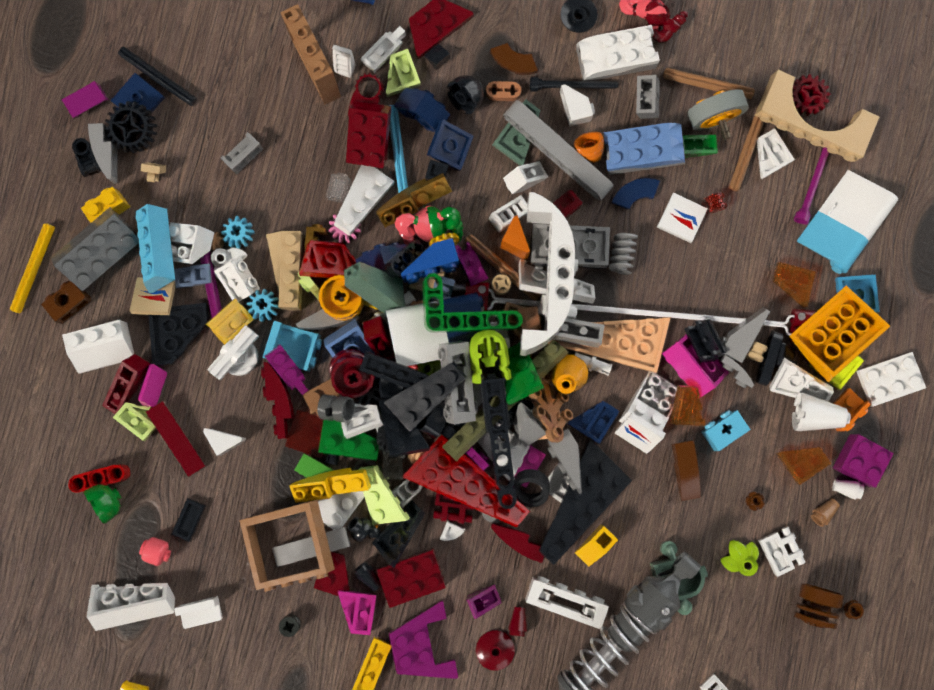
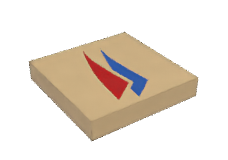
(152, 303)

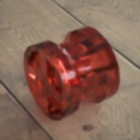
(716, 202)

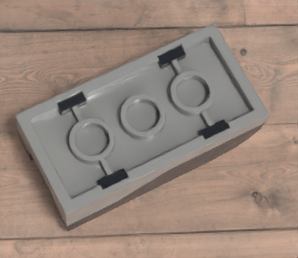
(589, 241)

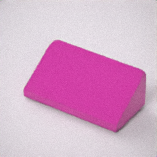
(152, 386)

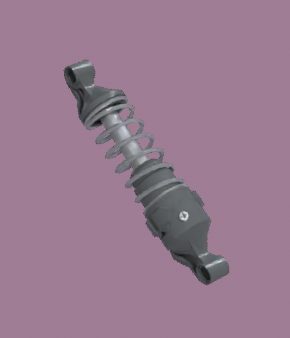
(644, 612)

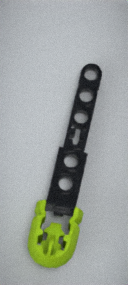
(494, 387)

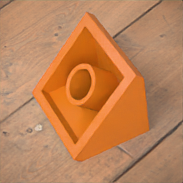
(515, 241)

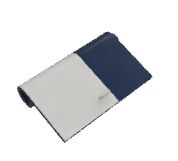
(414, 343)

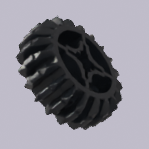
(132, 119)

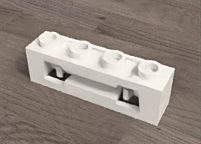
(597, 613)

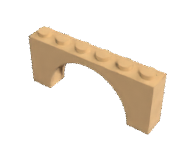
(779, 109)

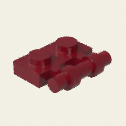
(444, 515)

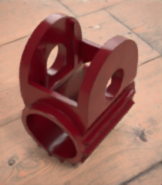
(357, 93)

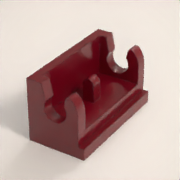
(568, 203)

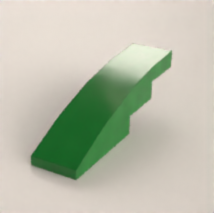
(699, 145)

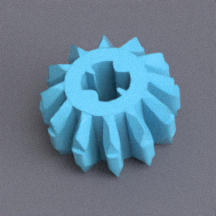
(230, 232)
(257, 310)

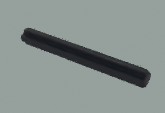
(157, 76)

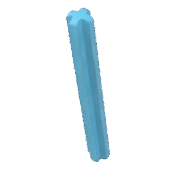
(398, 150)

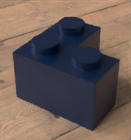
(421, 107)
(381, 255)

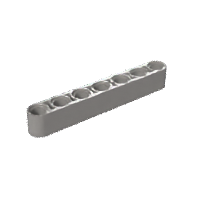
(558, 150)

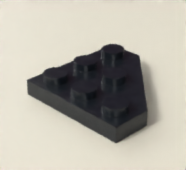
(175, 332)

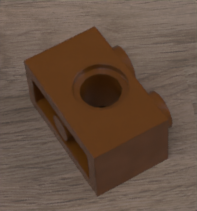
(54, 302)

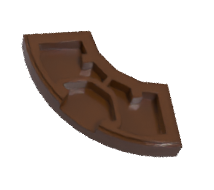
(509, 59)

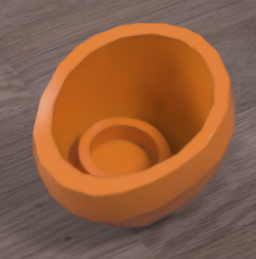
(590, 146)

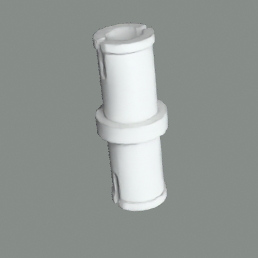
(594, 364)

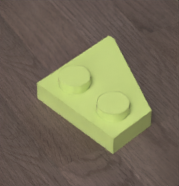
(135, 420)

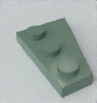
(512, 142)

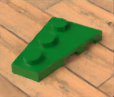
(524, 376)
(335, 443)

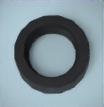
(533, 476)

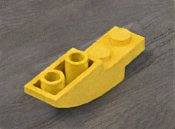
(330, 483)

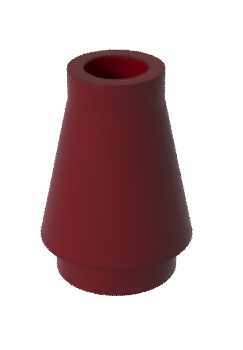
(518, 622)

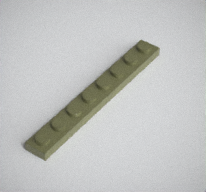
(474, 430)

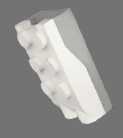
(617, 53)

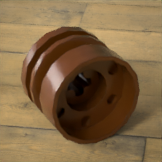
(818, 606)

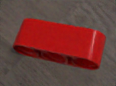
(90, 478)

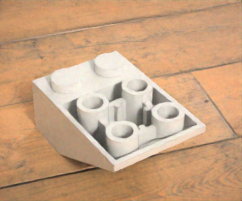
(652, 400)

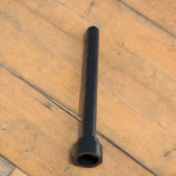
(537, 84)

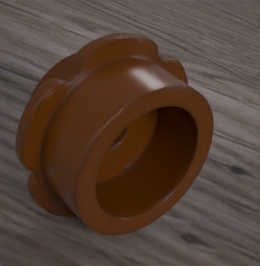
(750, 501)
(858, 613)

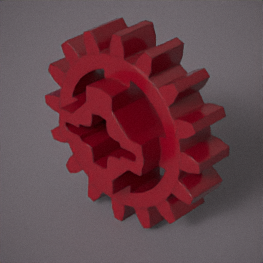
(812, 94)

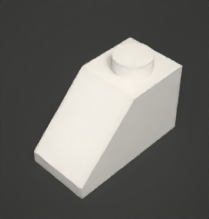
(576, 106)
(525, 177)

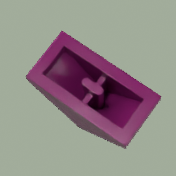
(483, 601)

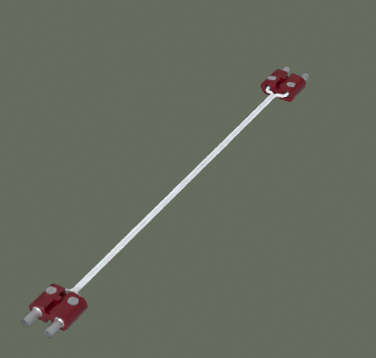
(797, 316)

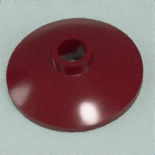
(490, 641)

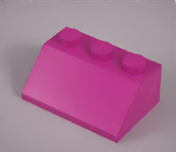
(689, 368)

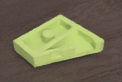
(401, 73)
(309, 285)

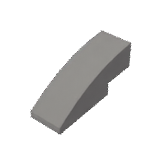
(104, 151)
(321, 321)

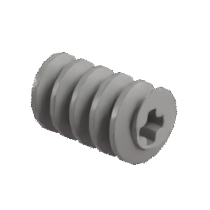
(622, 252)

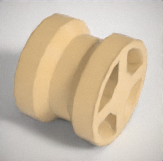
(503, 281)
(756, 352)

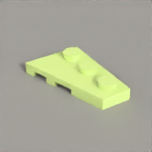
(380, 501)

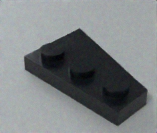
(397, 535)

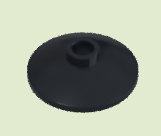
(583, 8)

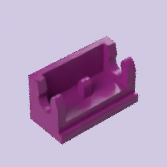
(84, 99)
(471, 265)

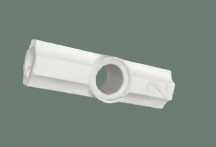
(232, 352)

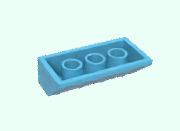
(155, 247)

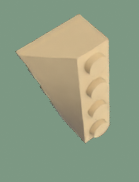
(287, 256)

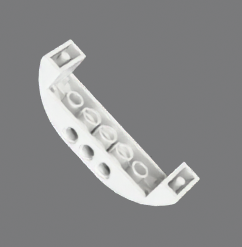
(560, 244)

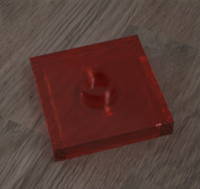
(305, 434)

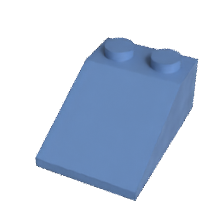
(348, 337)

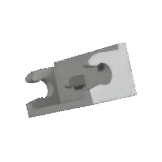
(242, 153)

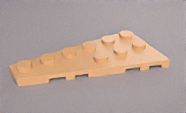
(629, 343)

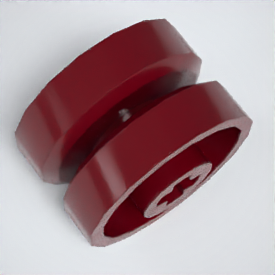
(346, 376)

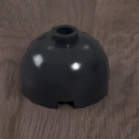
(465, 93)

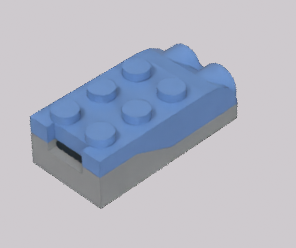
(644, 148)

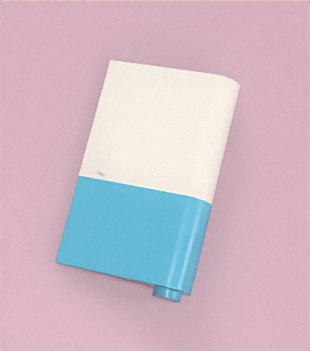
(848, 220)

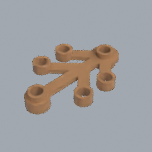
(554, 429)

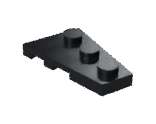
(398, 437)

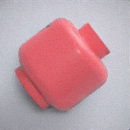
(155, 551)

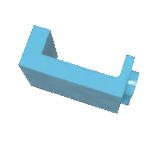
(298, 344)

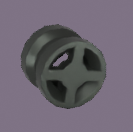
(293, 623)

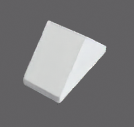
(221, 441)

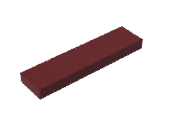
(175, 438)

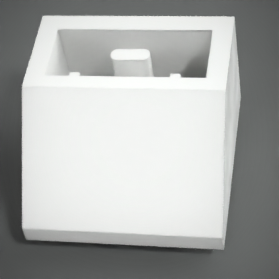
(189, 242)

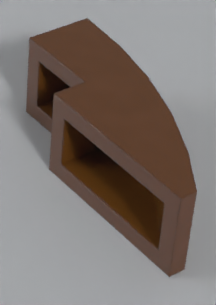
(686, 470)

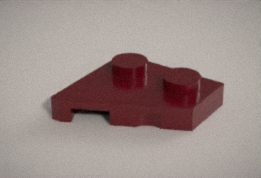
(337, 578)

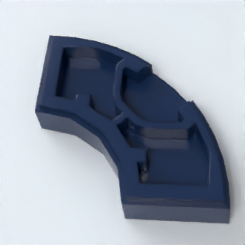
(635, 191)

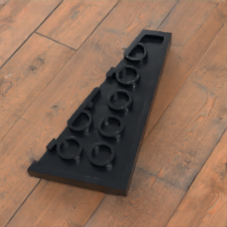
(600, 487)

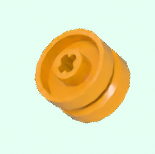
(329, 299)

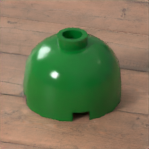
(104, 501)

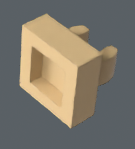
(153, 170)

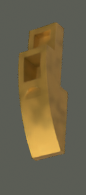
(412, 198)

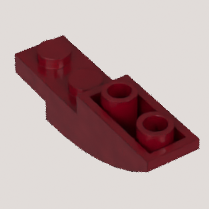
(276, 391)

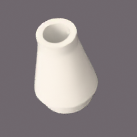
(851, 489)

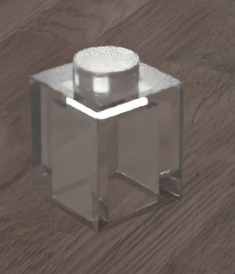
(338, 187)

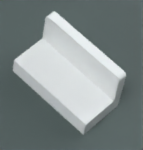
(199, 612)

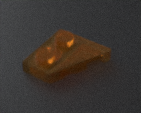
(687, 407)

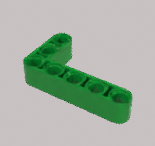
(462, 317)

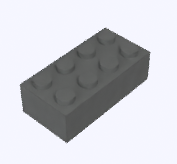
(95, 249)

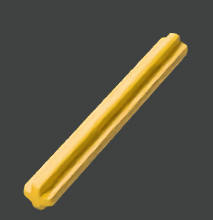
(32, 268)

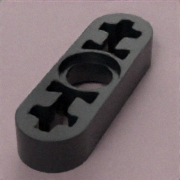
(398, 258)
(767, 366)

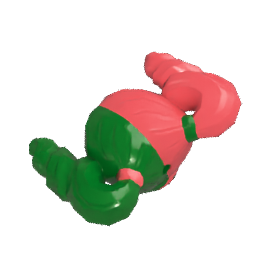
(429, 223)

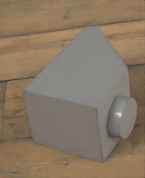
(527, 426)

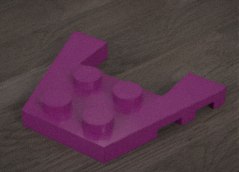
(413, 648)

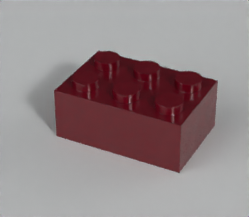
(368, 134)
(411, 578)

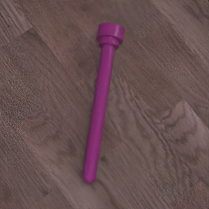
(803, 215)

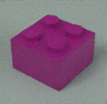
(863, 460)

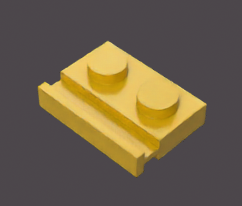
(229, 321)

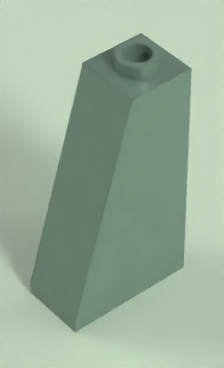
(375, 286)

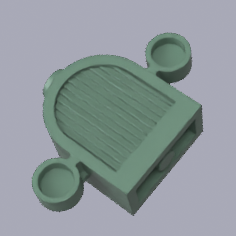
(688, 587)

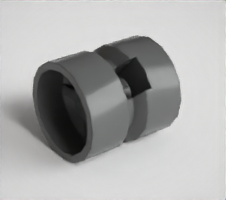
(335, 408)

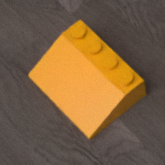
(838, 333)

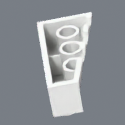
(128, 604)

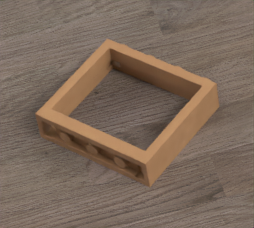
(311, 54)
(319, 539)

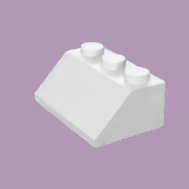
(98, 346)

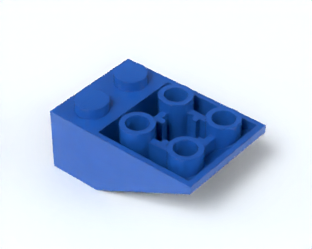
(436, 259)

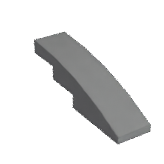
(304, 548)

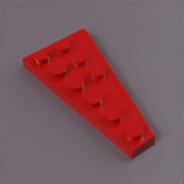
(463, 483)

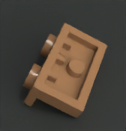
(313, 396)

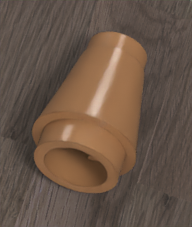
(825, 512)

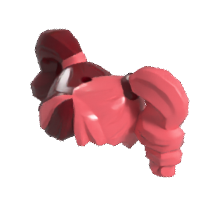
(656, 14)

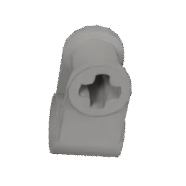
(405, 492)

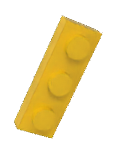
(372, 665)

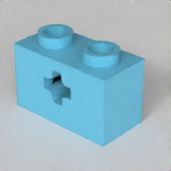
(736, 428)

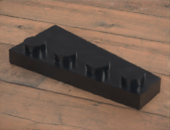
(423, 397)

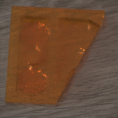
(795, 282)
(804, 463)

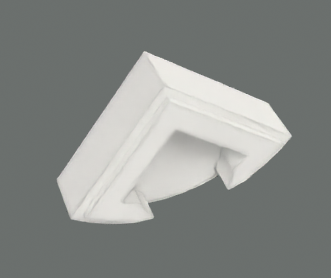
(451, 531)

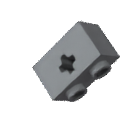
(648, 96)

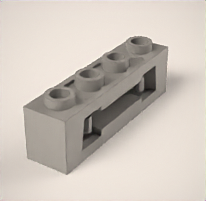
(456, 410)

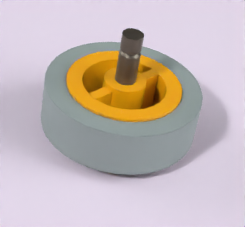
(718, 111)

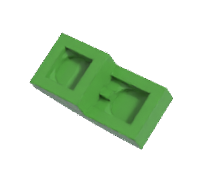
(309, 466)

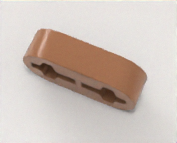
(501, 87)

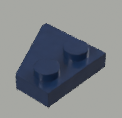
(595, 421)

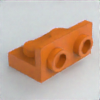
(854, 406)

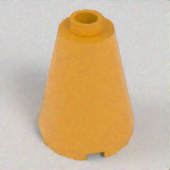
(569, 374)

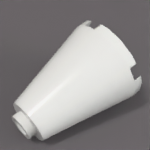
(817, 414)

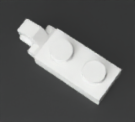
(383, 48)

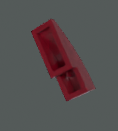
(518, 541)

